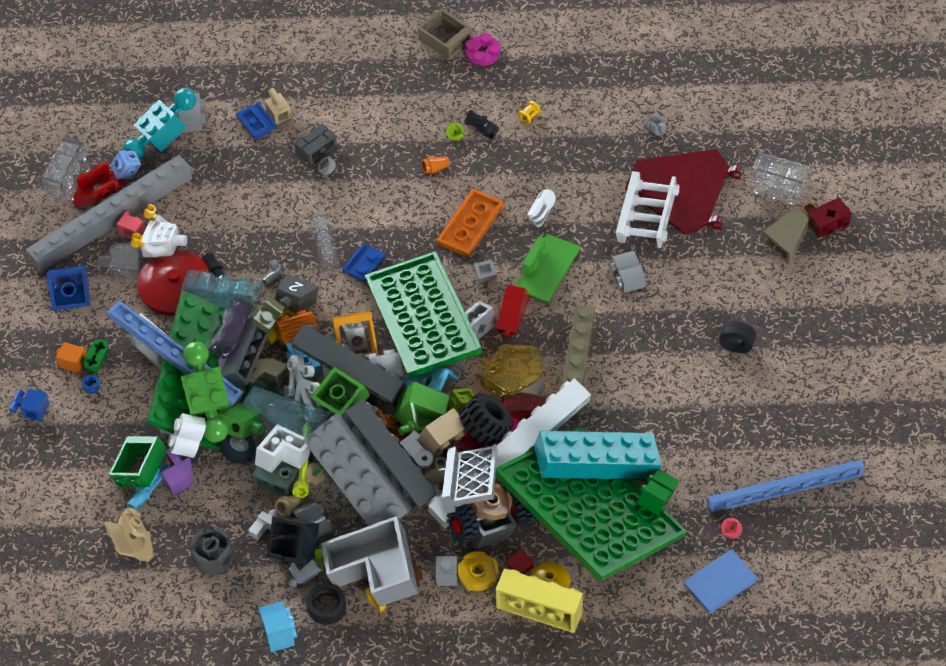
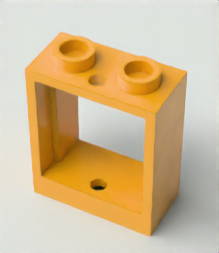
(354, 318)

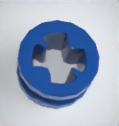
(94, 388)

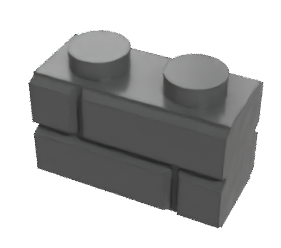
(315, 143)

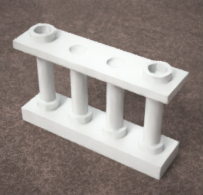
(632, 199)

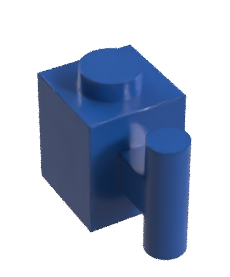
(32, 405)

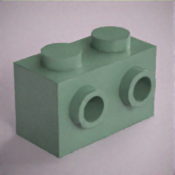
(278, 481)

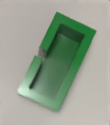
(657, 491)

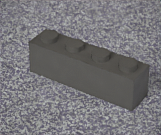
(244, 357)

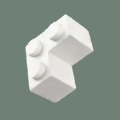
(281, 446)

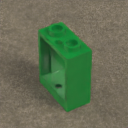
(131, 448)

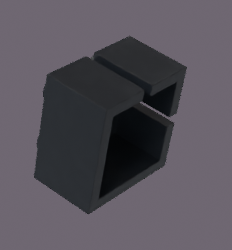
(299, 539)

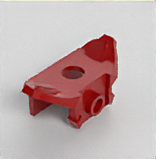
(85, 193)

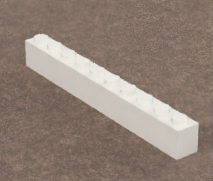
(549, 417)

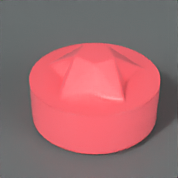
(731, 528)

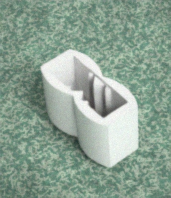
(187, 435)

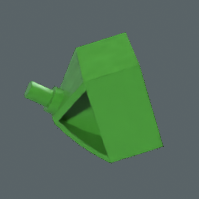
(338, 392)
(419, 407)

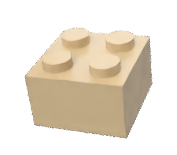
(442, 433)

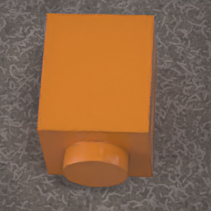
(70, 357)

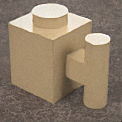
(277, 107)

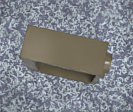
(455, 44)

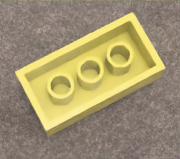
(539, 600)

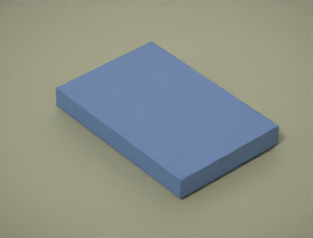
(720, 581)

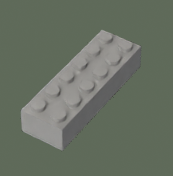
(356, 471)

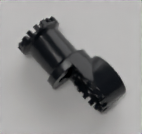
(482, 124)

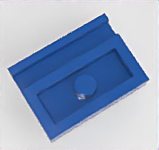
(256, 120)
(364, 262)

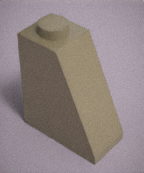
(786, 234)

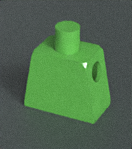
(241, 421)

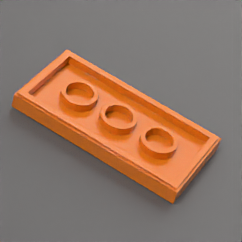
(470, 223)

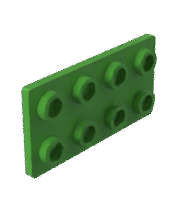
(546, 266)

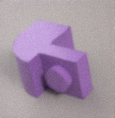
(179, 475)

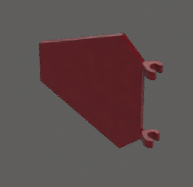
(699, 182)

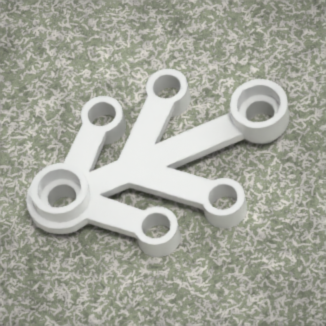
(296, 366)

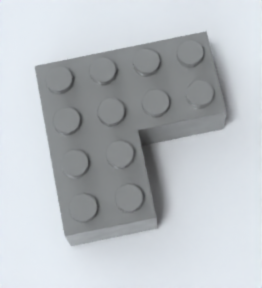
(374, 553)

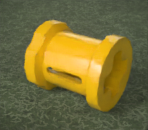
(529, 112)

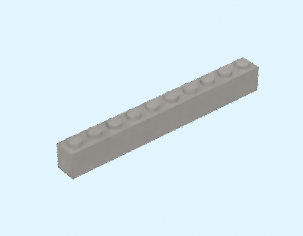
(107, 213)

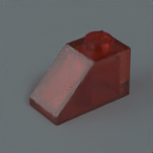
(522, 405)

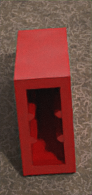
(512, 310)

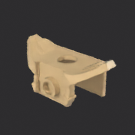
(120, 533)

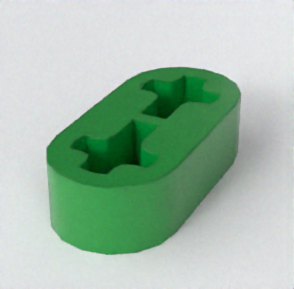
(99, 357)

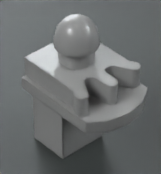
(305, 574)

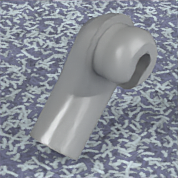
(274, 272)

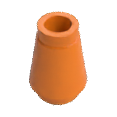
(434, 164)

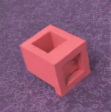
(129, 225)

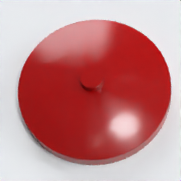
(162, 280)

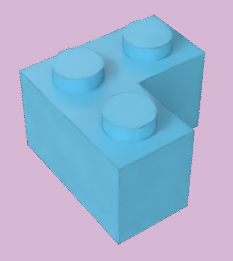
(278, 626)

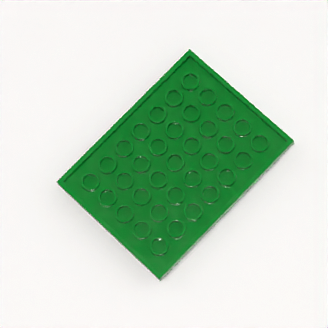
(591, 516)

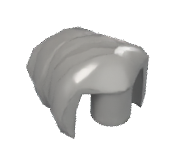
(656, 125)

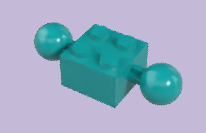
(161, 124)

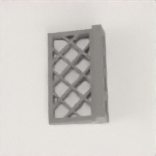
(454, 477)

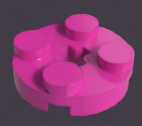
(486, 42)

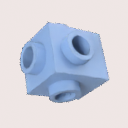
(125, 164)

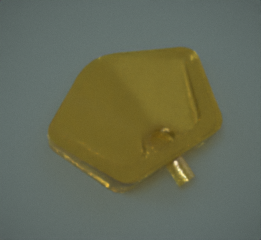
(511, 369)

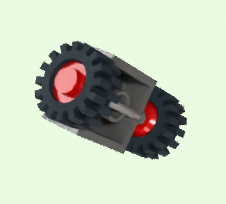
(483, 532)

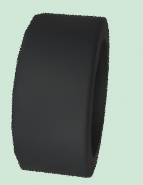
(333, 616)

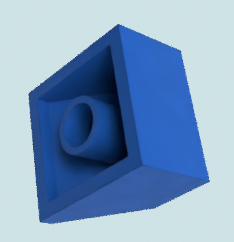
(69, 287)

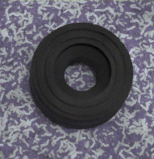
(737, 336)

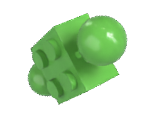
(205, 391)

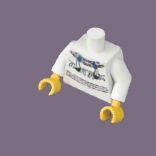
(159, 237)

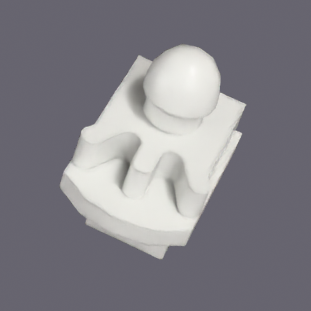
(262, 524)

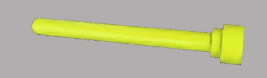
(301, 487)

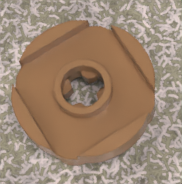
(497, 510)

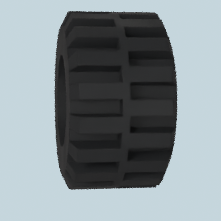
(486, 419)

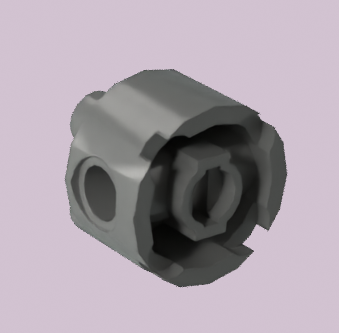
(212, 550)

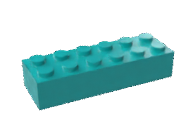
(596, 455)

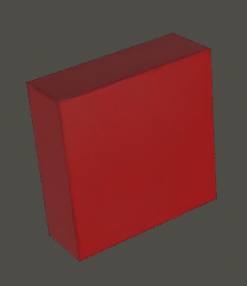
(520, 562)

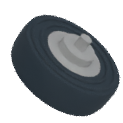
(237, 449)

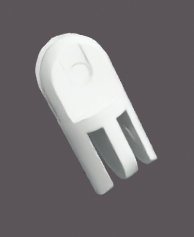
(541, 207)

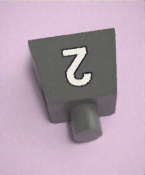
(296, 293)

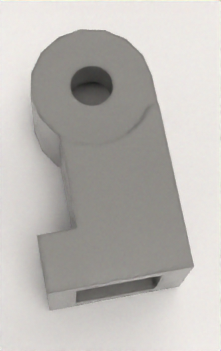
(419, 456)

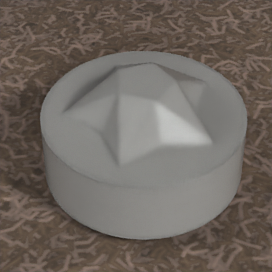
(326, 166)

